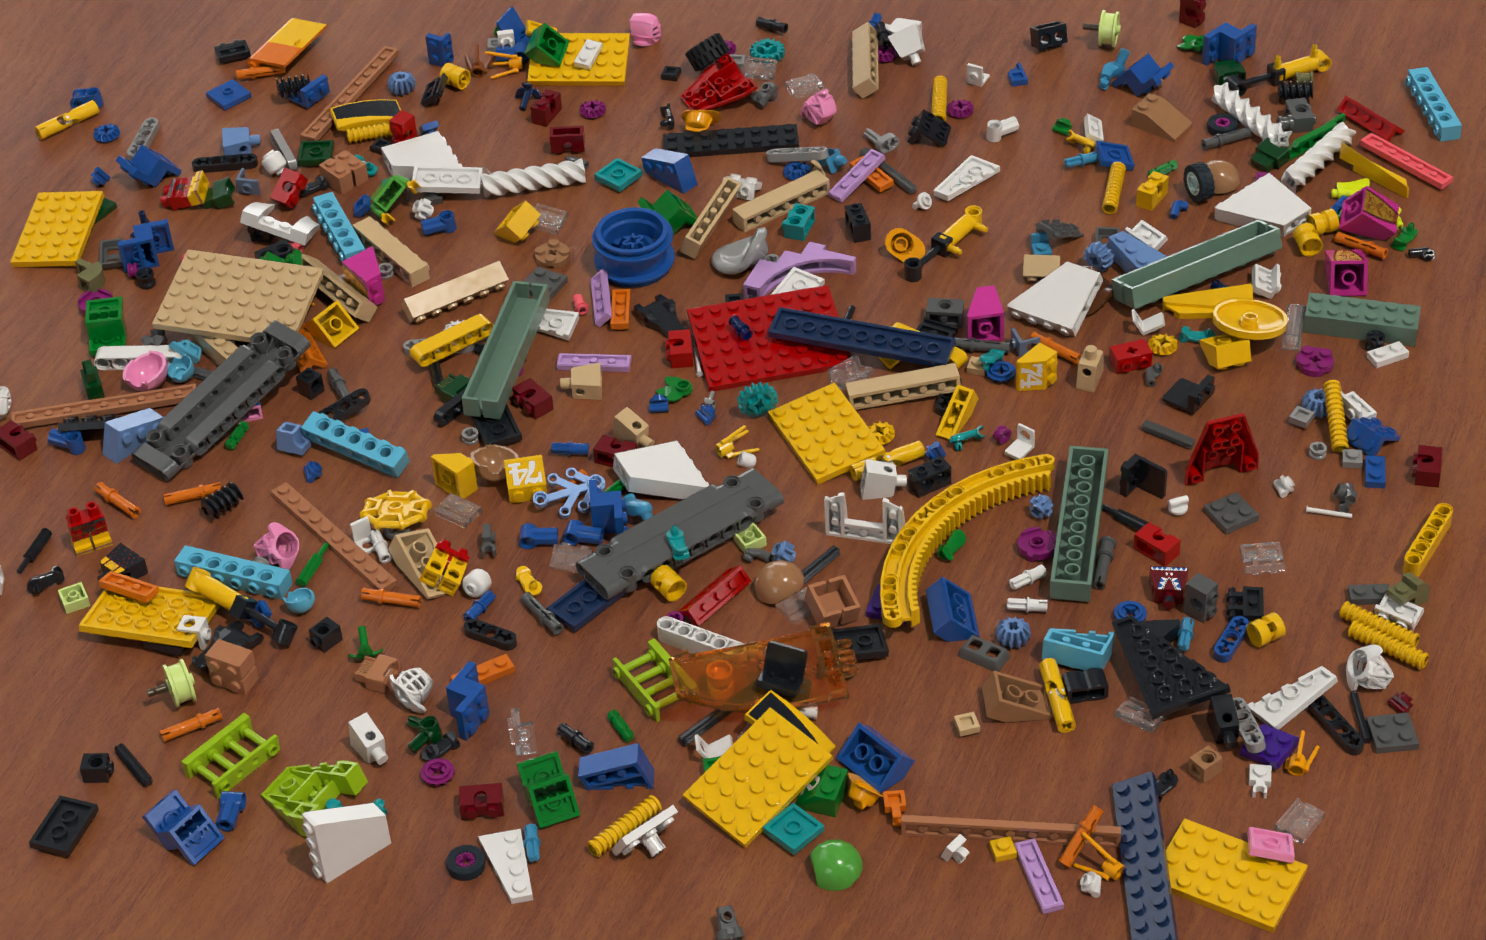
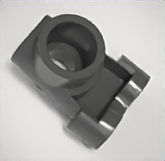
(767, 93)
(157, 338)
(1347, 496)
(728, 928)

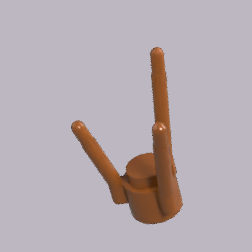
(477, 68)

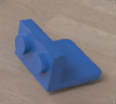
(511, 20)
(312, 92)
(1370, 434)

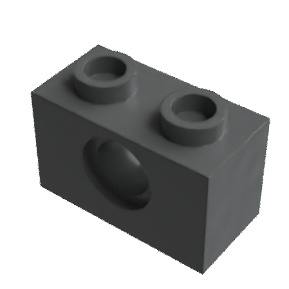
(1301, 113)
(946, 311)
(1201, 598)

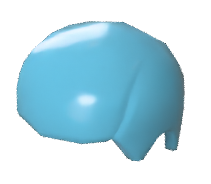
(181, 369)
(300, 600)

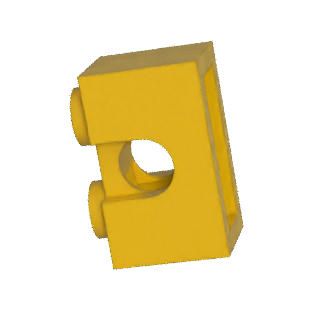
(1147, 192)

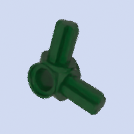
(427, 729)

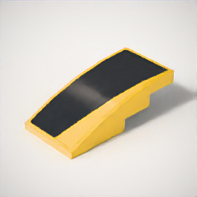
(364, 113)
(792, 715)

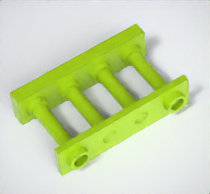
(656, 654)
(219, 744)

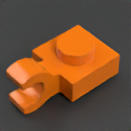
(894, 803)

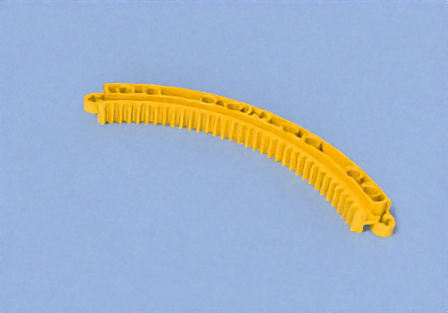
(939, 517)

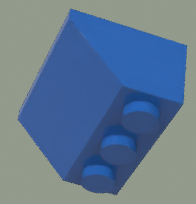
(951, 611)
(874, 758)

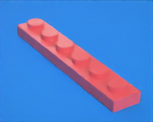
(1406, 161)

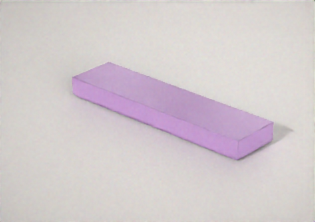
(856, 175)
(601, 297)
(608, 363)
(1039, 876)

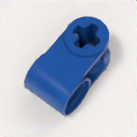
(86, 95)

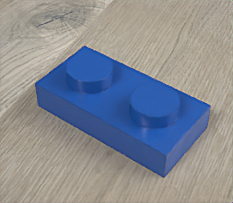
(1375, 471)

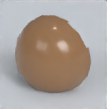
(1224, 175)
(490, 461)
(778, 581)

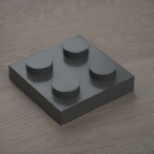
(543, 276)
(1231, 513)
(1392, 733)

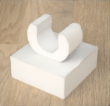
(505, 38)
(956, 850)

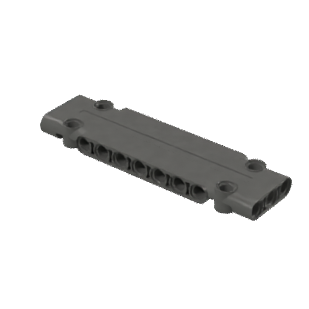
(220, 400)
(704, 518)

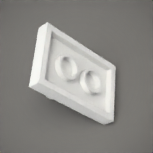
(647, 834)

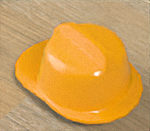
(700, 119)
(904, 244)
(862, 792)

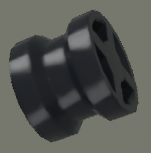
(146, 278)
(1375, 340)

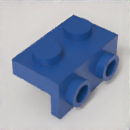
(439, 49)

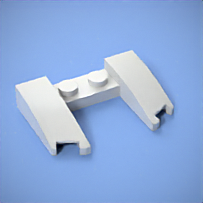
(257, 216)
(839, 525)

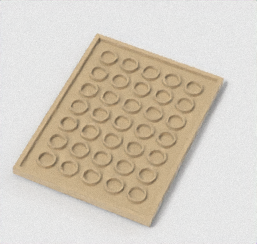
(236, 296)

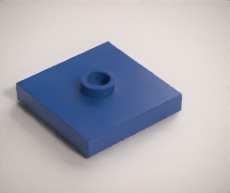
(228, 94)
(1111, 152)

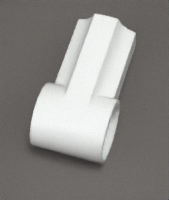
(997, 128)

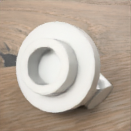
(923, 201)
(1284, 485)
(1178, 505)
(1091, 883)

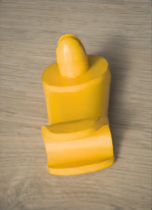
(1087, 143)
(527, 581)

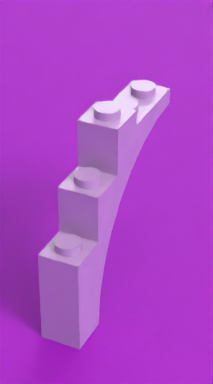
(813, 260)

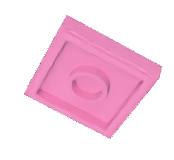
(1270, 844)

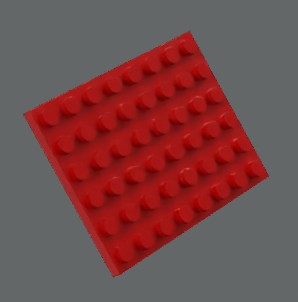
(738, 362)

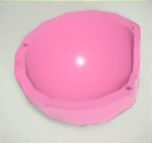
(146, 371)

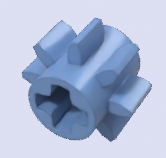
(1040, 506)
(784, 551)

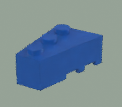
(670, 168)

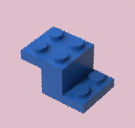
(1229, 43)
(1143, 75)
(148, 166)
(148, 242)
(607, 509)
(467, 701)
(183, 827)

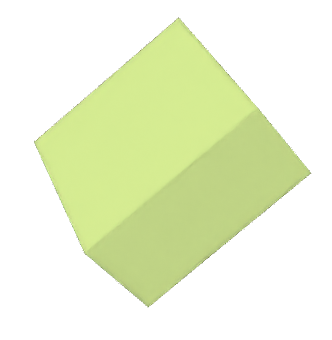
(750, 538)
(74, 598)

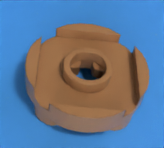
(552, 254)

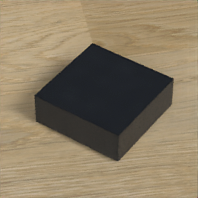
(671, 73)
(376, 146)

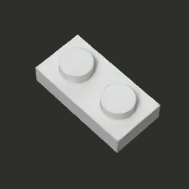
(588, 54)
(1093, 128)
(1387, 354)

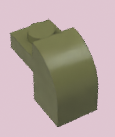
(90, 275)
(1410, 590)

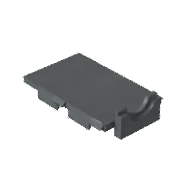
(1058, 229)

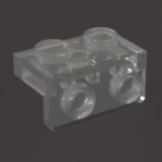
(759, 68)
(849, 371)
(565, 556)
(522, 735)

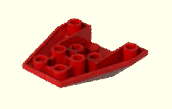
(718, 86)
(1220, 444)

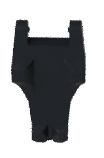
(660, 315)
(230, 633)

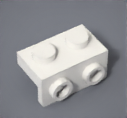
(748, 186)
(1148, 235)
(1266, 281)
(1356, 407)
(1405, 615)

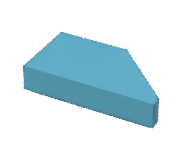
(188, 348)

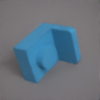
(1040, 244)

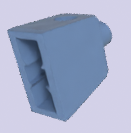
(238, 140)

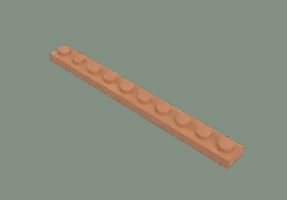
(351, 92)
(102, 406)
(331, 534)
(995, 829)

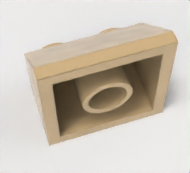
(1039, 266)

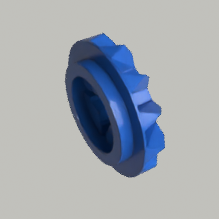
(112, 133)
(796, 170)
(1007, 369)
(1130, 607)

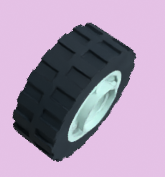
(1199, 181)

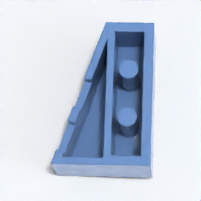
(1131, 252)
(127, 433)

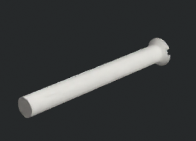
(699, 373)
(1329, 512)

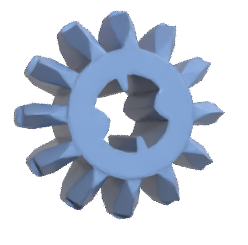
(401, 83)
(1098, 256)
(1315, 401)
(1013, 632)

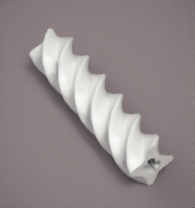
(1250, 116)
(1316, 156)
(533, 178)

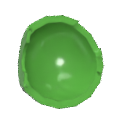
(836, 864)

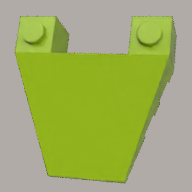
(309, 788)

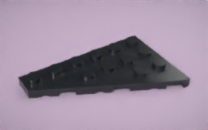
(1162, 672)

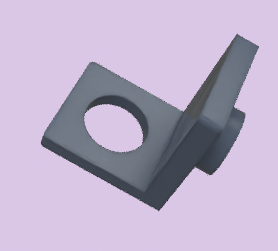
(245, 185)
(1019, 345)

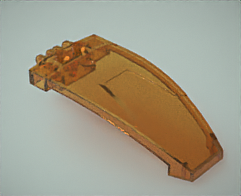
(729, 675)

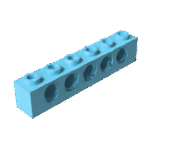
(1433, 104)
(337, 226)
(355, 444)
(236, 572)

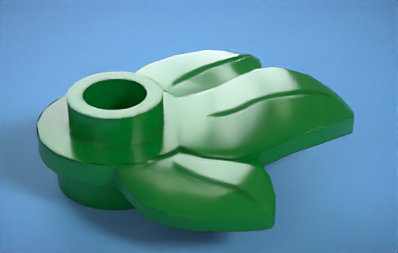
(1192, 41)
(675, 388)

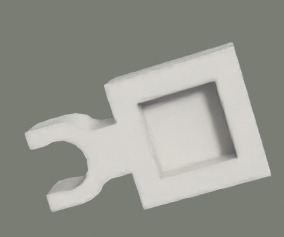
(1260, 778)

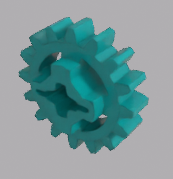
(768, 49)
(757, 399)

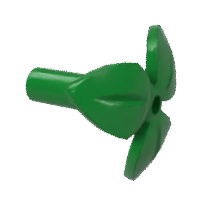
(364, 649)

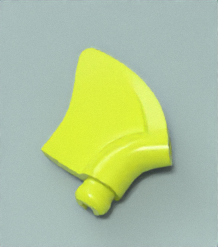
(1349, 188)

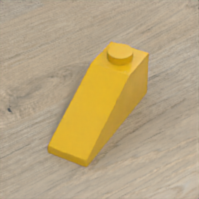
(958, 412)

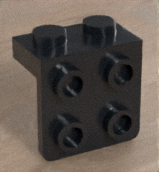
(930, 127)
(1190, 395)
(1144, 475)
(783, 669)

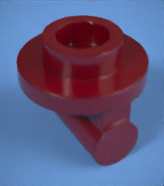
(1401, 702)

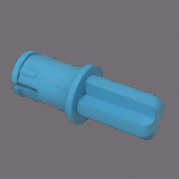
(1081, 159)
(1185, 633)
(532, 842)

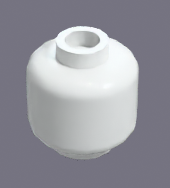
(274, 162)
(476, 581)

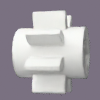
(422, 209)

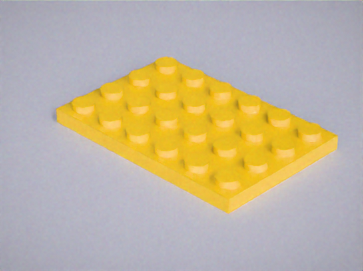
(607, 69)
(57, 229)
(825, 432)
(151, 621)
(757, 777)
(1224, 877)

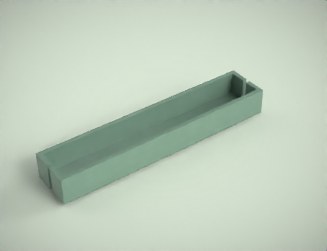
(1196, 264)
(505, 350)

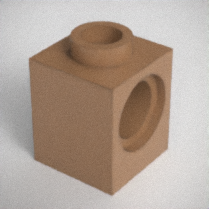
(1205, 764)

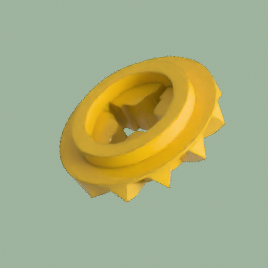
(1170, 344)
(888, 432)

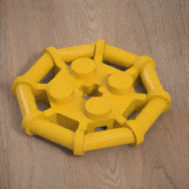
(396, 509)

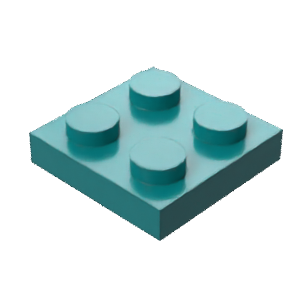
(618, 174)
(793, 828)

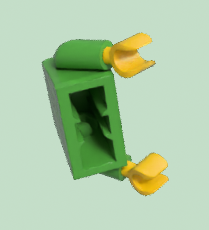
(387, 194)

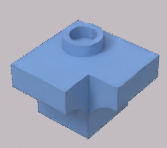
(291, 439)

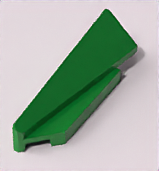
(1307, 141)

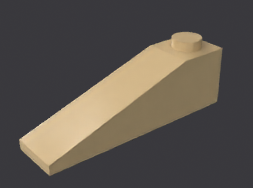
(411, 555)

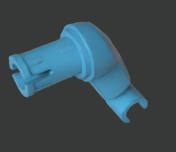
(1113, 69)
(638, 507)

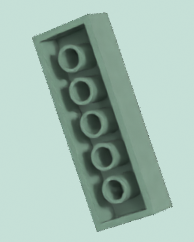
(1356, 317)

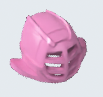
(643, 27)
(819, 107)
(274, 546)

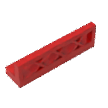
(1368, 118)
(715, 595)

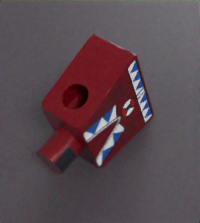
(1168, 585)

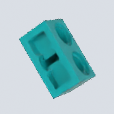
(799, 222)

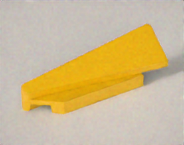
(1374, 171)
(1202, 303)

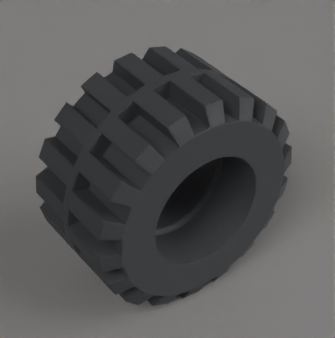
(707, 52)

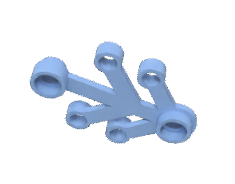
(571, 491)

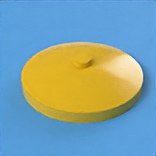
(1250, 319)

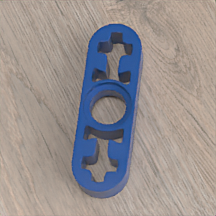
(1232, 647)

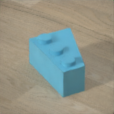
(1078, 649)

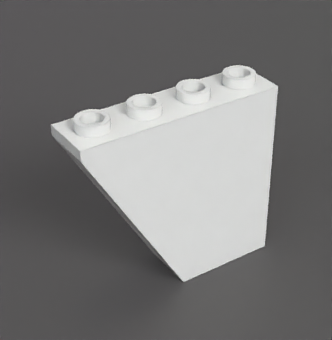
(418, 151)
(1264, 201)
(1059, 299)
(659, 471)
(344, 837)

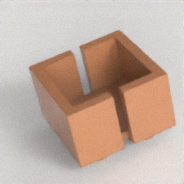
(338, 172)
(837, 603)
(231, 666)

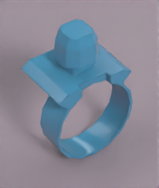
(834, 161)

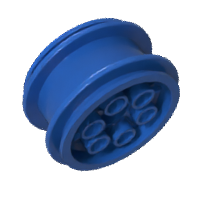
(633, 247)

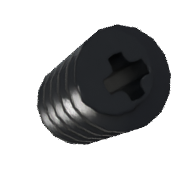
(291, 85)
(1295, 90)
(220, 500)

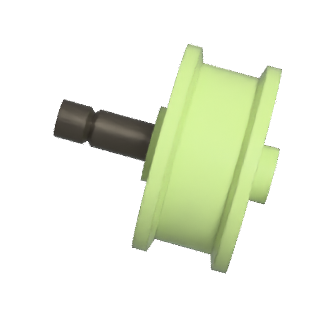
(1108, 28)
(177, 682)

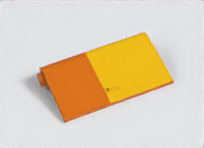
(286, 43)

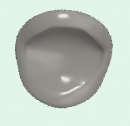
(741, 254)

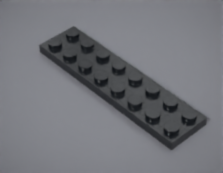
(732, 141)

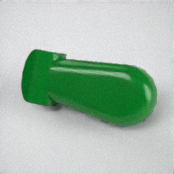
(1407, 235)
(953, 544)

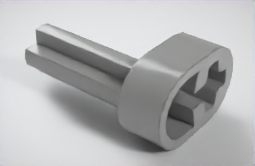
(882, 143)

